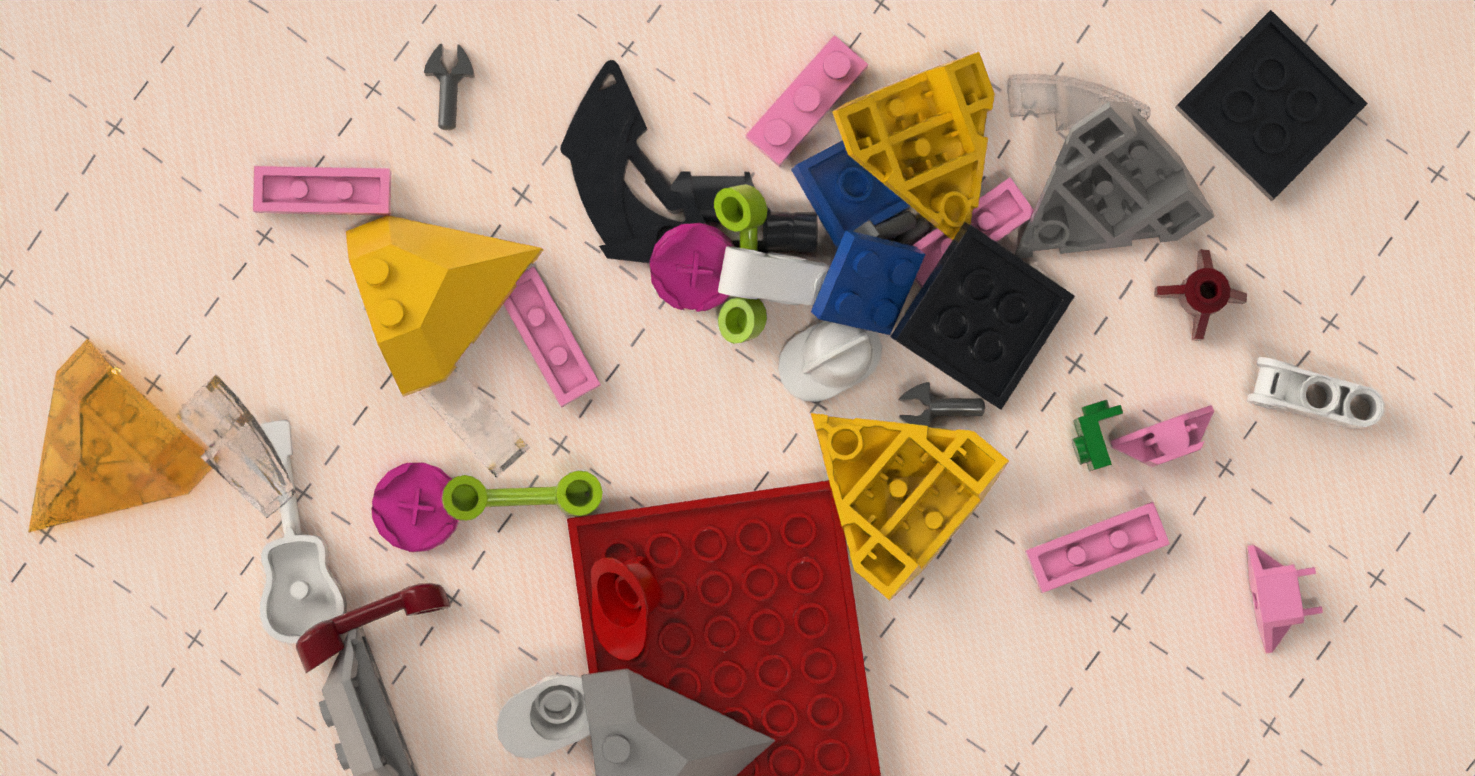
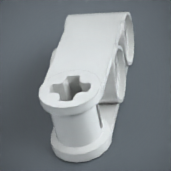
(771, 276)
(1284, 388)

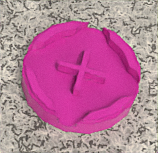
(689, 266)
(410, 507)

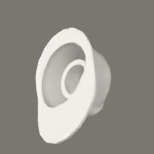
(828, 360)
(544, 717)

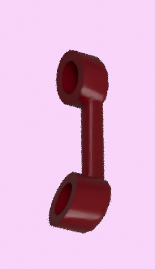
(324, 638)

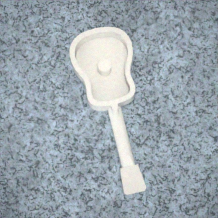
(296, 567)

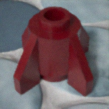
(1194, 302)

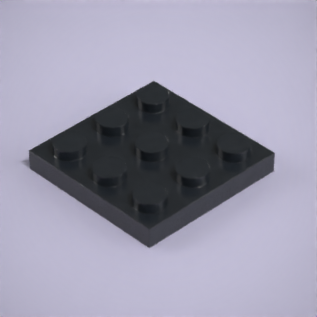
(1271, 105)
(982, 316)

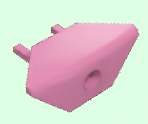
(1166, 439)
(1276, 596)

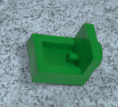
(1090, 444)

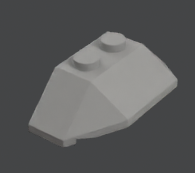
(363, 714)

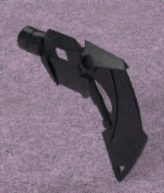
(599, 149)

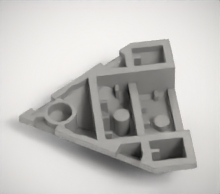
(1114, 187)
(658, 732)

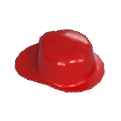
(621, 604)

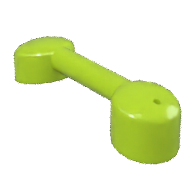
(742, 210)
(467, 497)

